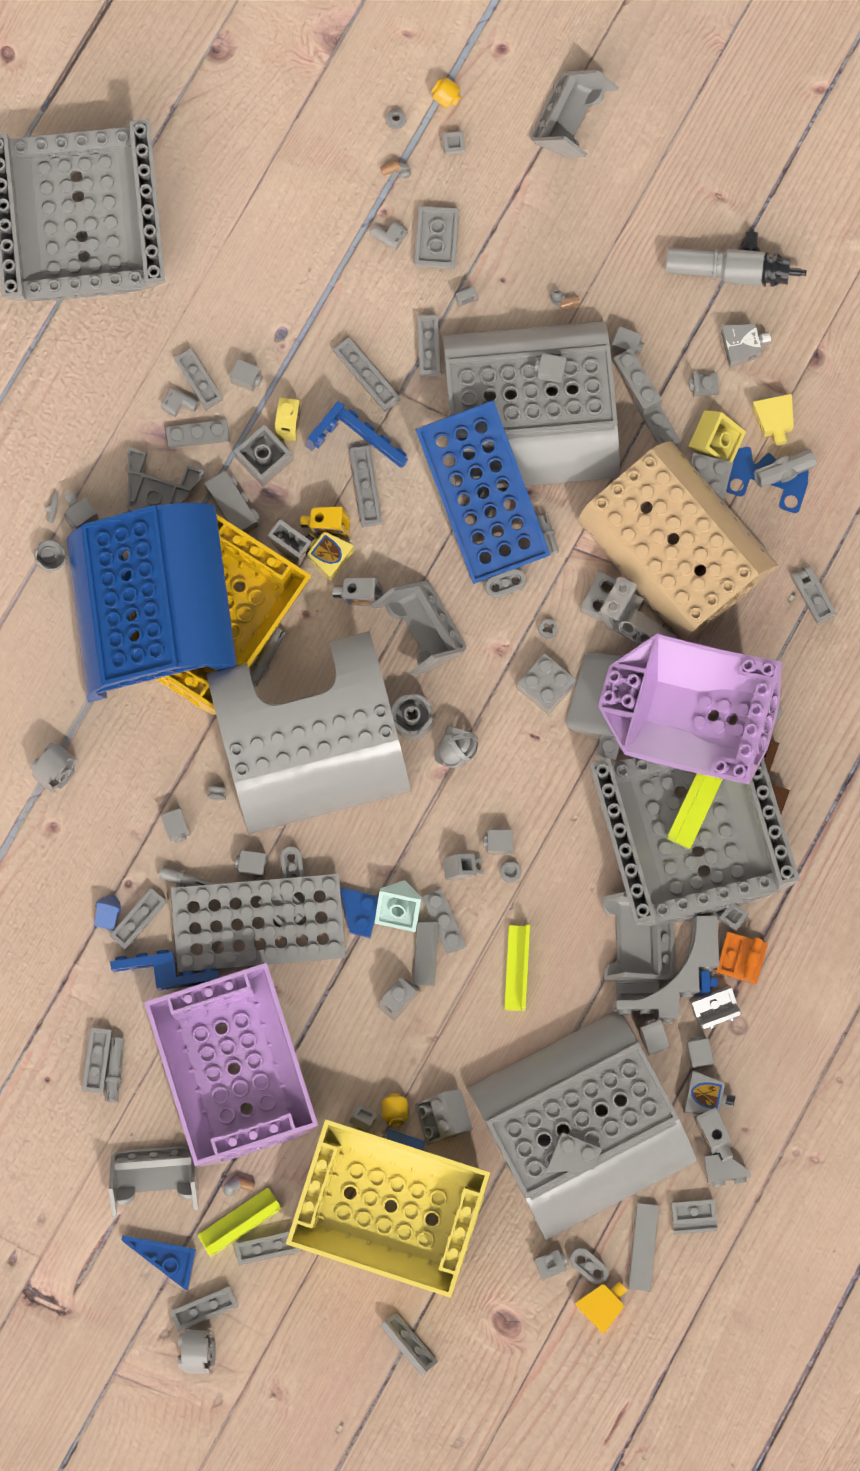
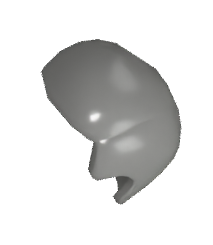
(50, 555)

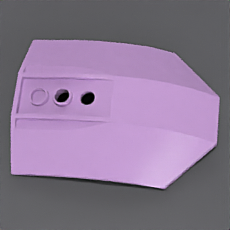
(662, 702)

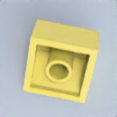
(717, 436)

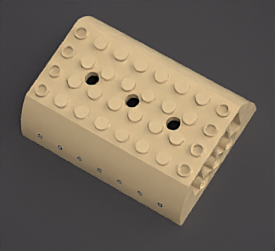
(707, 537)

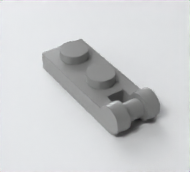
(813, 595)

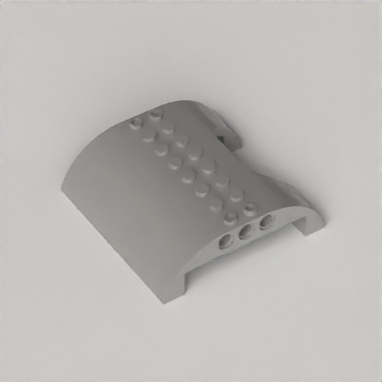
(312, 750)

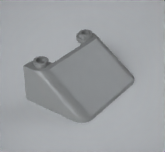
(584, 713)
(641, 950)

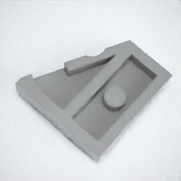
(573, 1155)

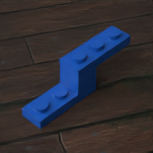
(164, 970)

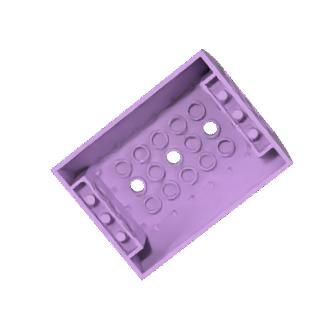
(199, 1061)

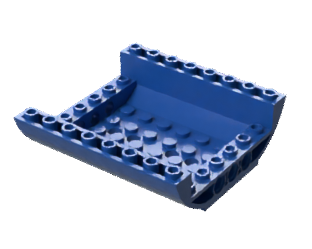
(172, 587)

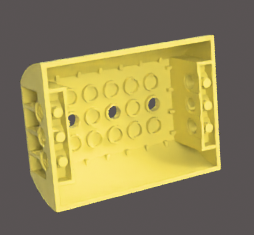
(383, 1241)

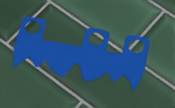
(744, 468)

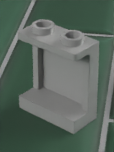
(619, 603)

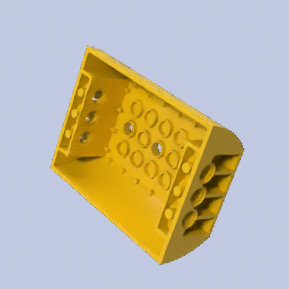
(254, 613)

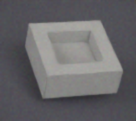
(454, 143)
(466, 295)
(363, 1117)

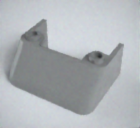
(566, 108)
(427, 622)
(152, 1171)

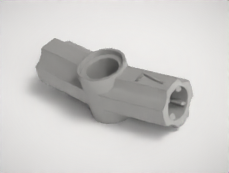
(785, 468)

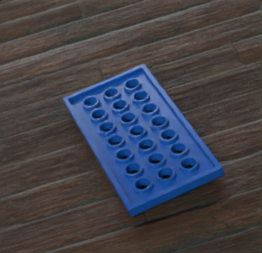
(509, 471)

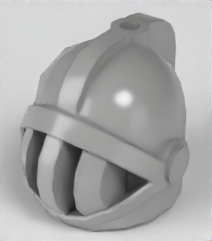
(456, 747)

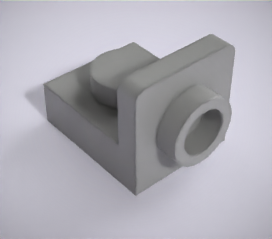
(704, 384)

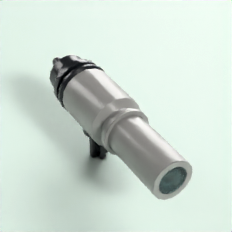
(734, 266)

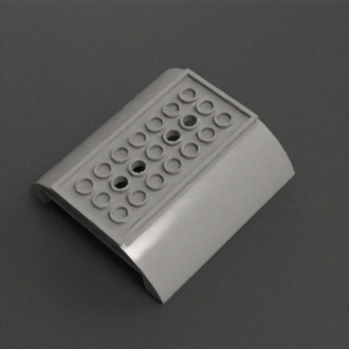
(43, 220)
(550, 436)
(739, 837)
(564, 1087)

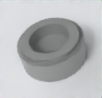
(510, 872)

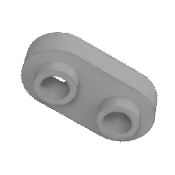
(504, 582)
(291, 868)
(589, 1266)

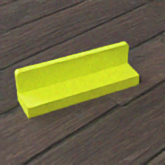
(694, 810)
(517, 968)
(239, 1222)

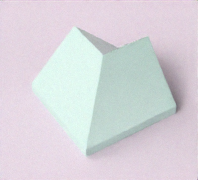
(398, 906)

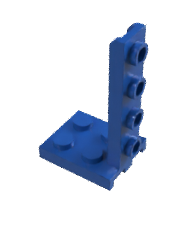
(364, 430)

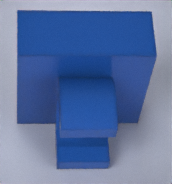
(706, 982)

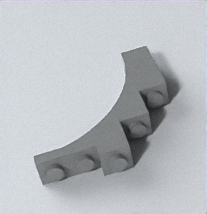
(701, 955)

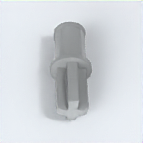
(548, 533)

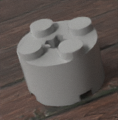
(413, 728)
(54, 767)
(197, 1351)

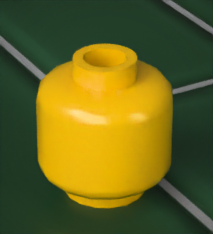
(446, 92)
(395, 1109)

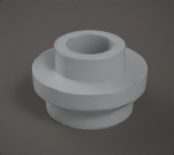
(396, 124)

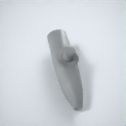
(52, 508)

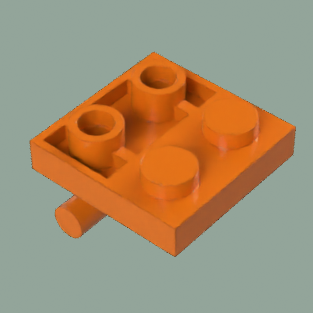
(742, 958)

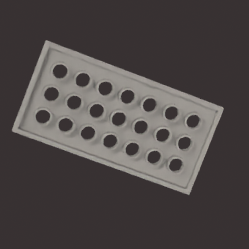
(271, 953)

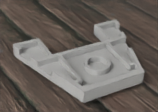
(150, 491)

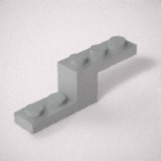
(646, 398)

